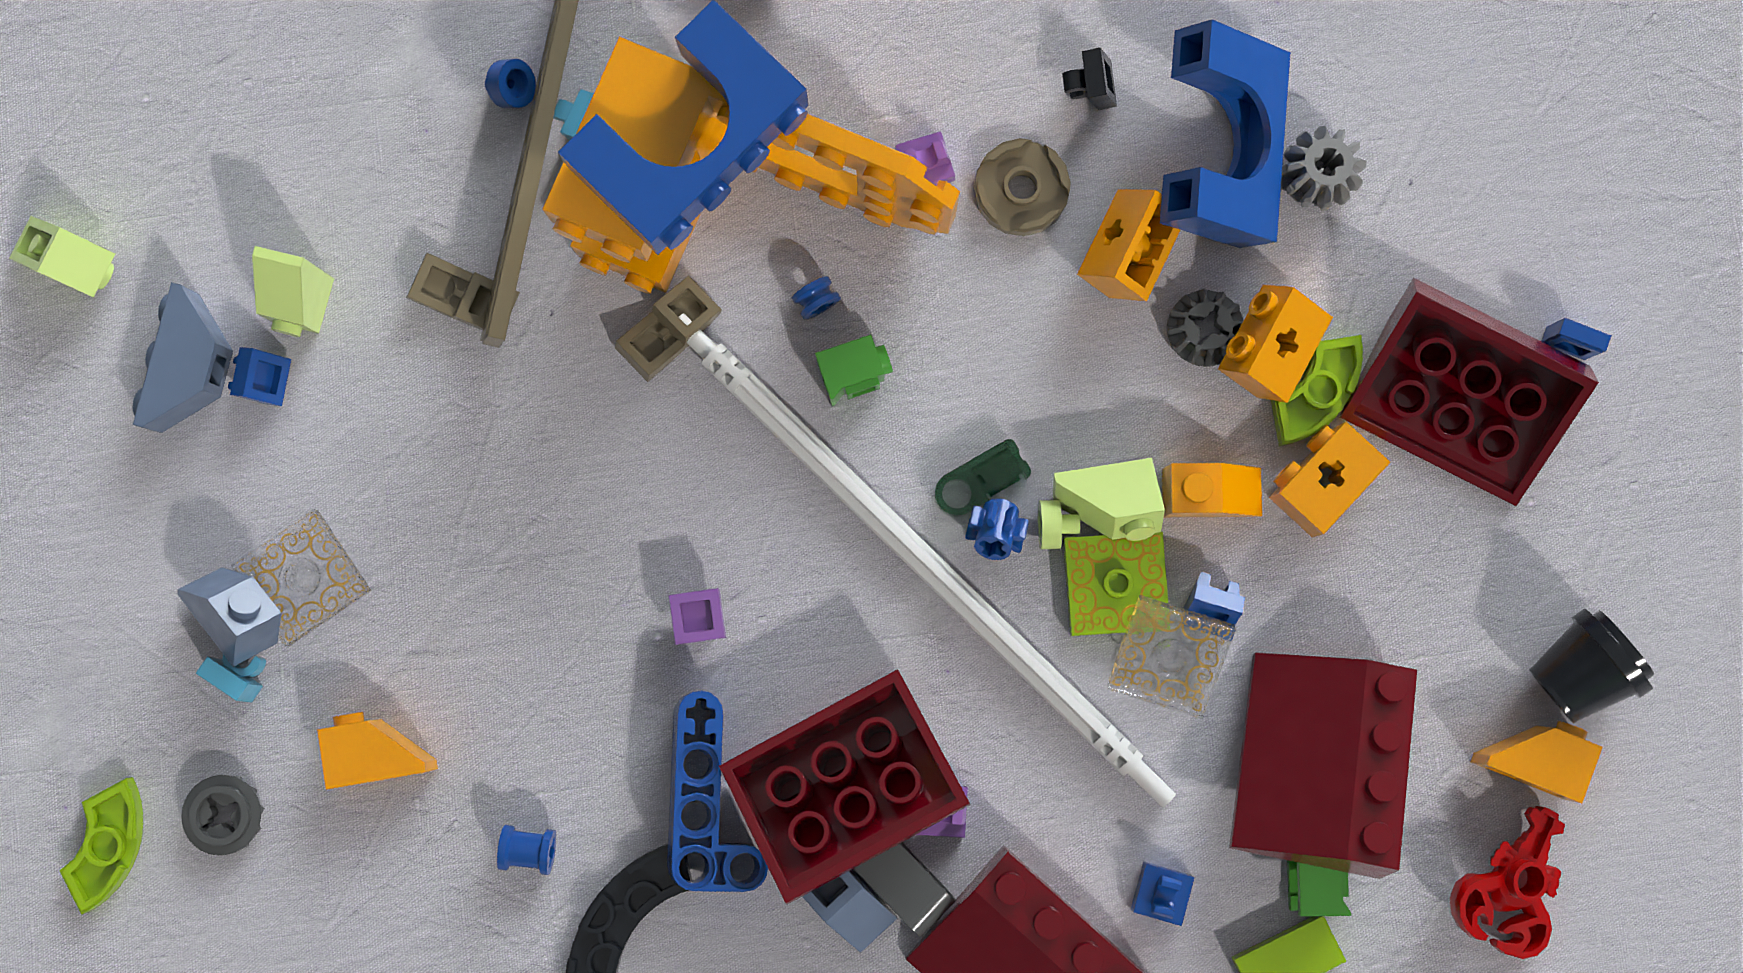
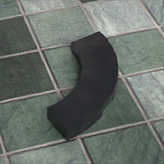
(620, 909)

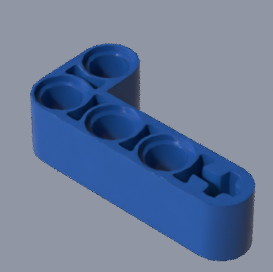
(706, 790)

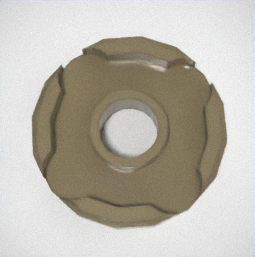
(1014, 214)

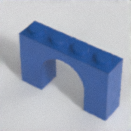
(1253, 89)
(662, 199)

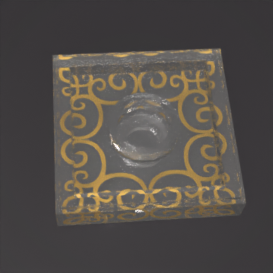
(304, 575)
(1171, 656)

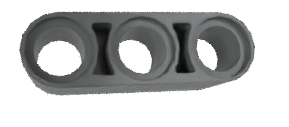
(907, 887)

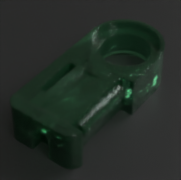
(985, 475)

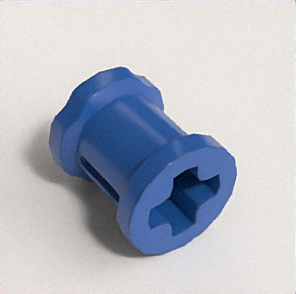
(526, 849)

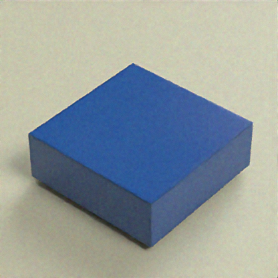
(1576, 339)

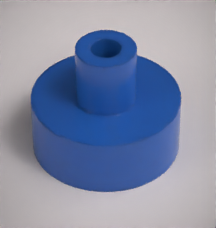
(510, 83)

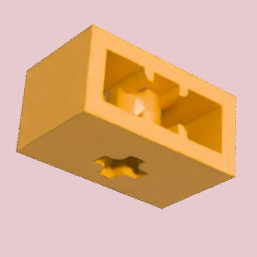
(1129, 246)
(1275, 342)
(1353, 467)

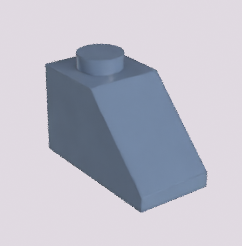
(233, 613)

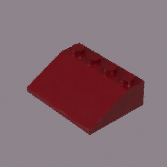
(1468, 392)
(1325, 762)
(843, 786)
(1015, 925)

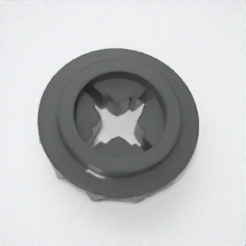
(1185, 334)
(200, 811)

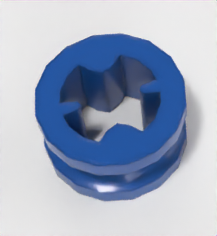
(816, 297)

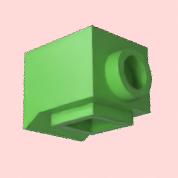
(853, 368)
(1317, 890)

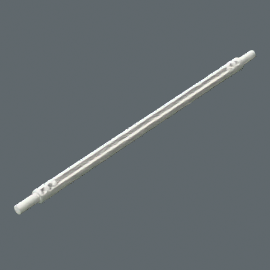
(928, 565)

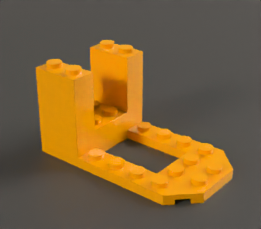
(679, 119)

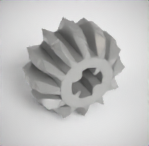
(1335, 155)

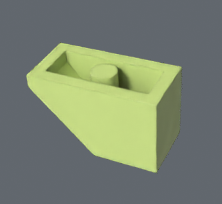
(63, 256)
(289, 291)
(1114, 498)

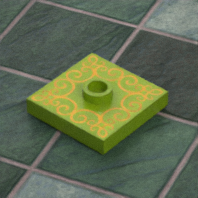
(1108, 578)

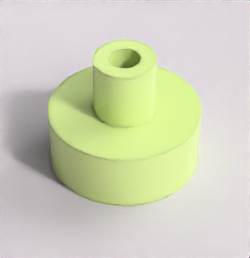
(1054, 524)

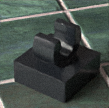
(1093, 81)

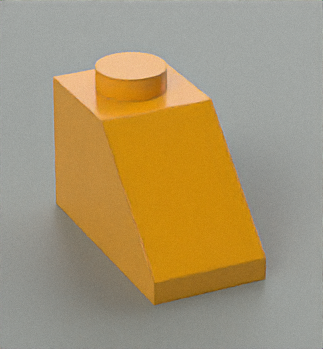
(1211, 490)
(368, 752)
(1545, 759)

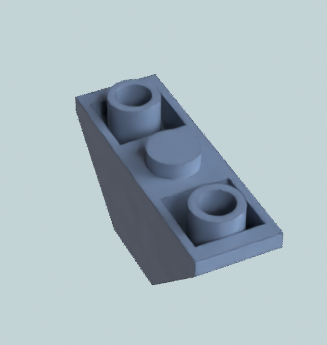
(183, 364)
(851, 909)

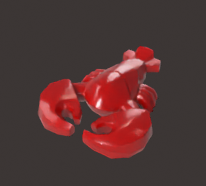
(1514, 884)

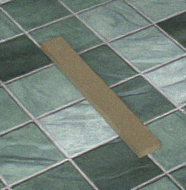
(528, 173)

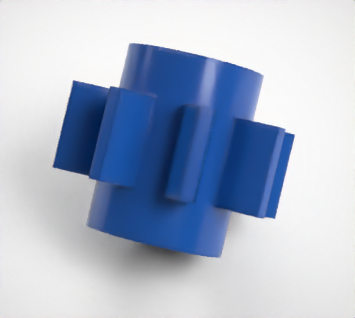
(997, 529)

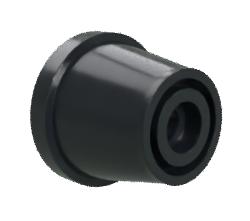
(1592, 667)

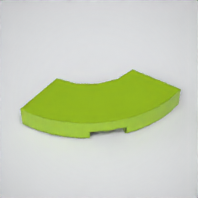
(1322, 391)
(109, 845)

